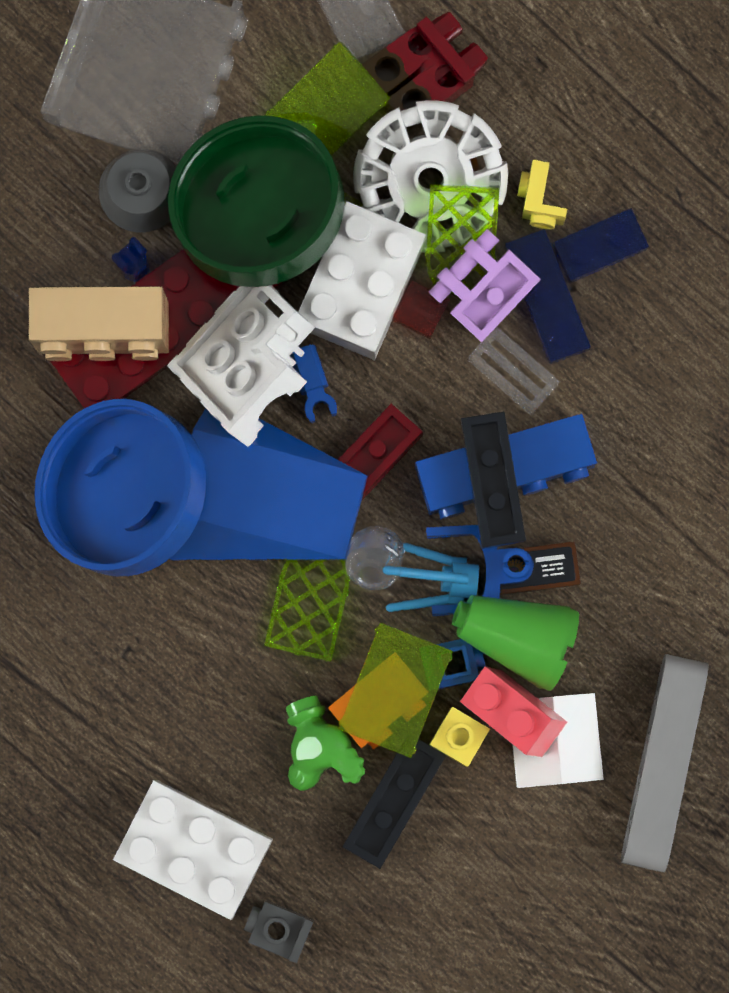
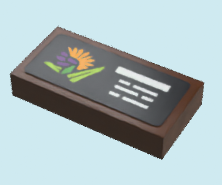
(553, 568)

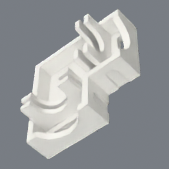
(244, 359)

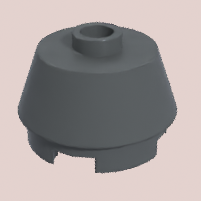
(137, 190)

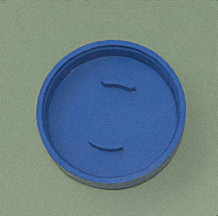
(120, 487)

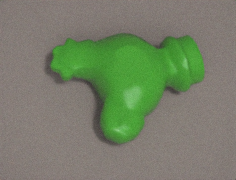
(319, 746)

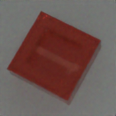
(420, 310)

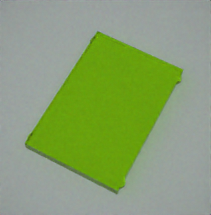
(336, 95)
(395, 690)

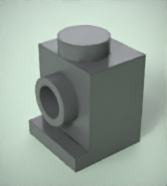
(296, 930)

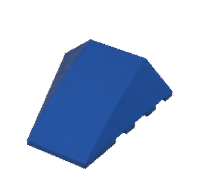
(271, 498)

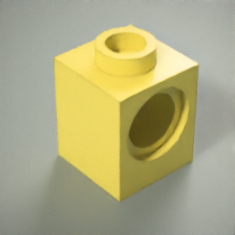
(459, 737)

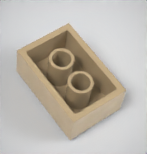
(99, 322)

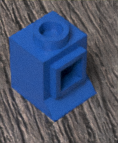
(473, 662)

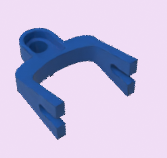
(495, 561)

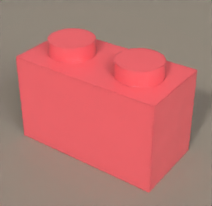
(513, 712)

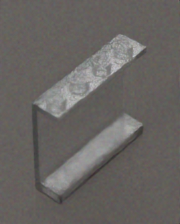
(144, 71)

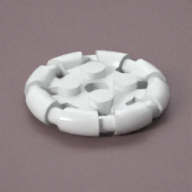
(428, 151)

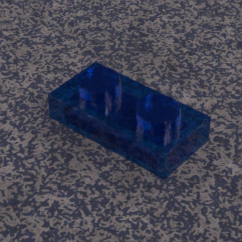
(600, 245)

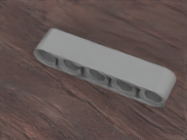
(664, 763)

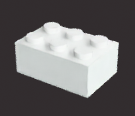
(361, 280)
(193, 849)

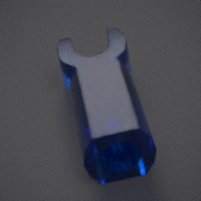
(132, 260)

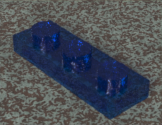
(550, 299)

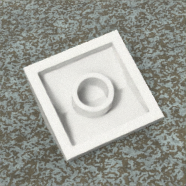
(575, 751)

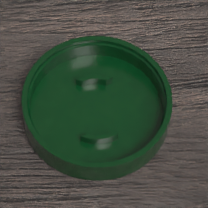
(256, 201)

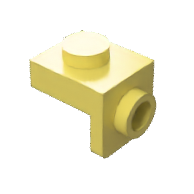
(532, 188)

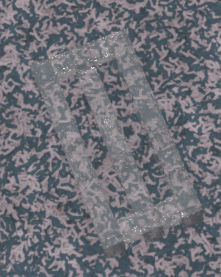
(540, 394)

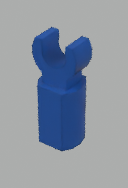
(311, 370)

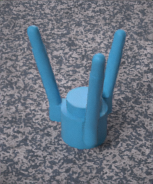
(457, 579)

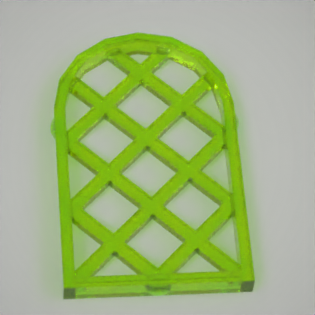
(462, 220)
(305, 620)

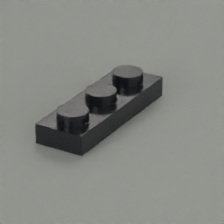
(493, 480)
(393, 804)

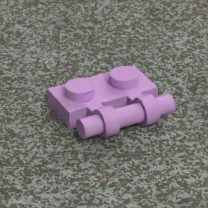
(494, 294)

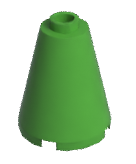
(519, 635)

